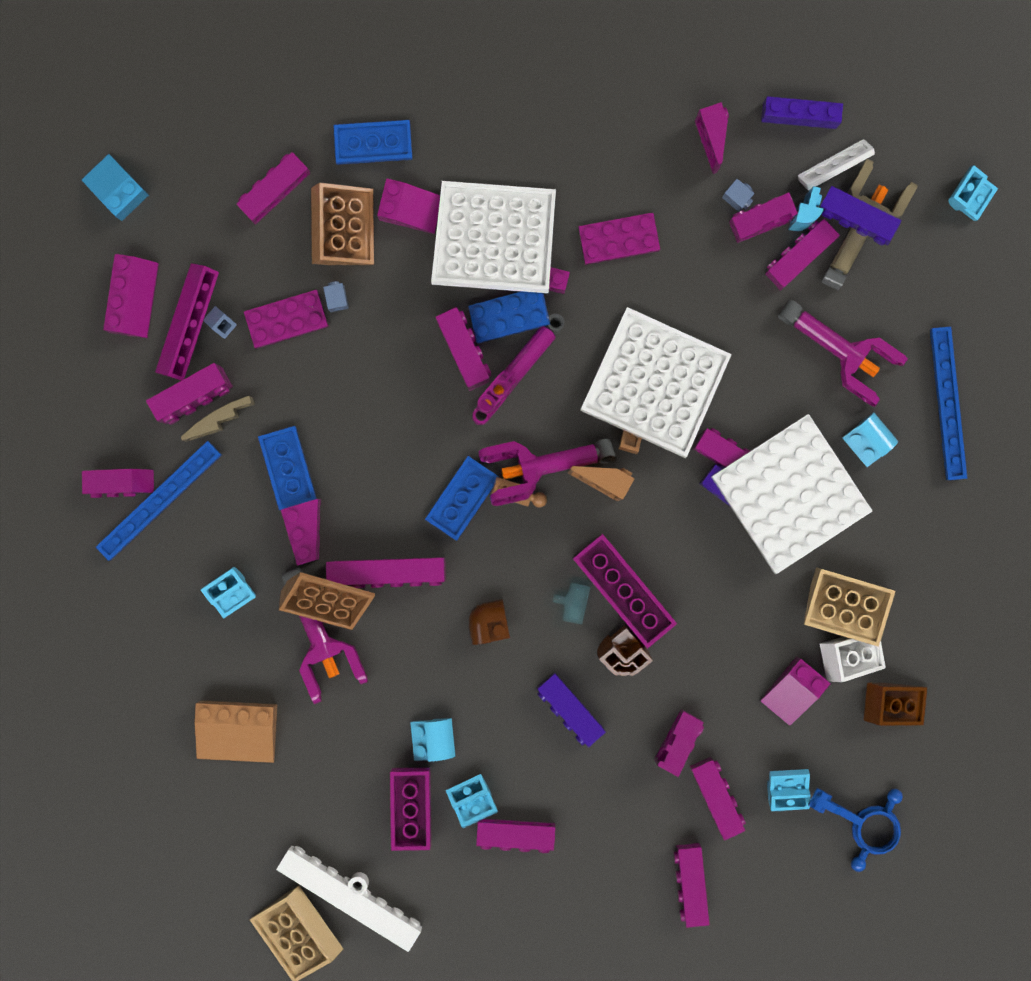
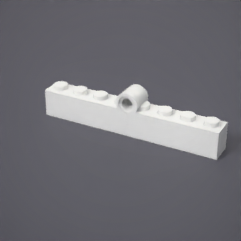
(350, 898)

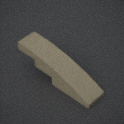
(212, 422)

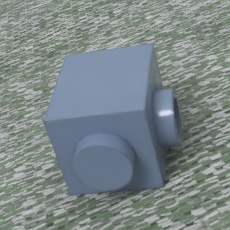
(739, 195)
(336, 296)
(219, 322)

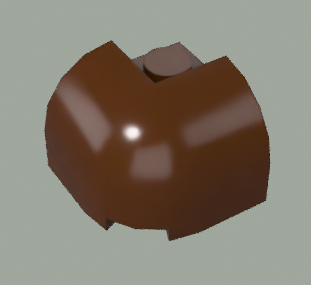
(488, 623)
(623, 653)

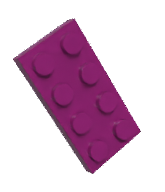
(619, 238)
(286, 319)

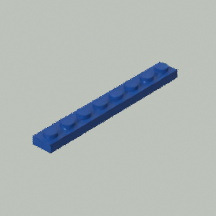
(948, 403)
(158, 501)

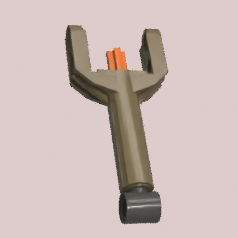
(853, 242)

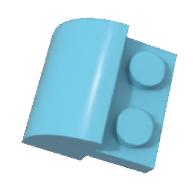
(972, 193)
(807, 211)
(870, 439)
(228, 592)
(433, 739)
(788, 790)
(472, 800)

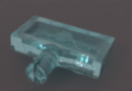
(574, 603)

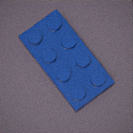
(373, 142)
(508, 315)
(287, 467)
(462, 498)

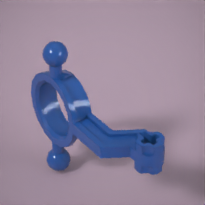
(822, 801)

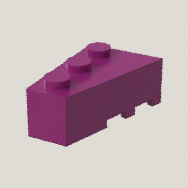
(763, 217)
(117, 482)
(303, 530)
(679, 743)

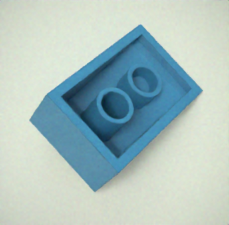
(115, 187)

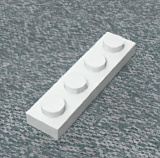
(836, 164)

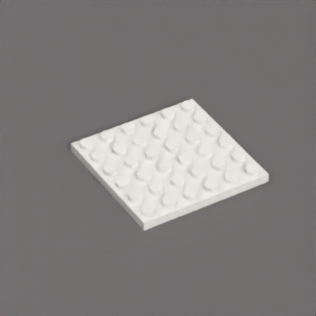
(494, 237)
(656, 382)
(791, 494)

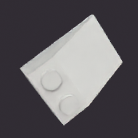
(850, 659)

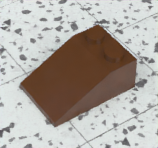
(895, 704)

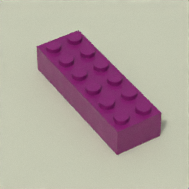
(386, 571)
(624, 591)

